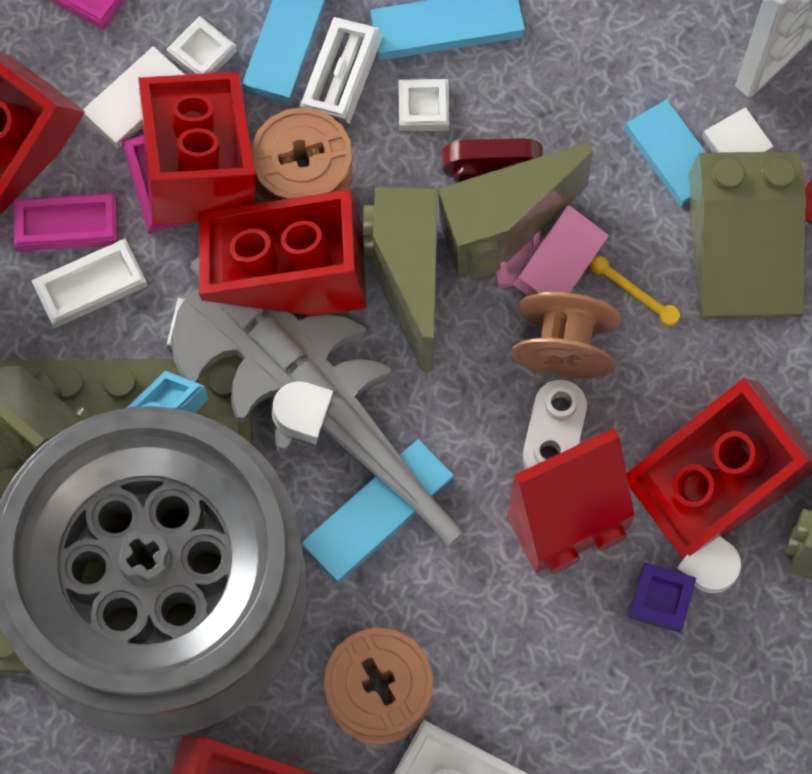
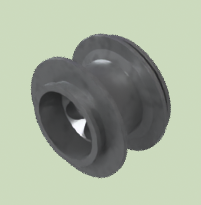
(133, 472)

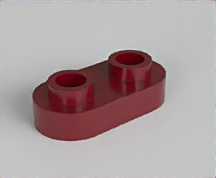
(481, 156)

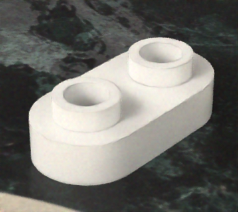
(552, 426)

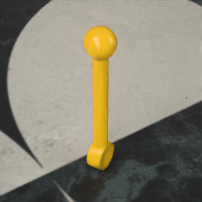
(668, 315)

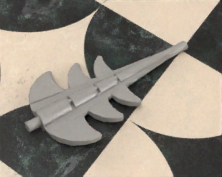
(289, 350)

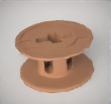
(299, 136)
(566, 335)
(393, 659)

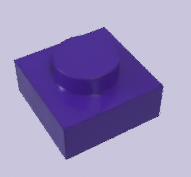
(662, 597)

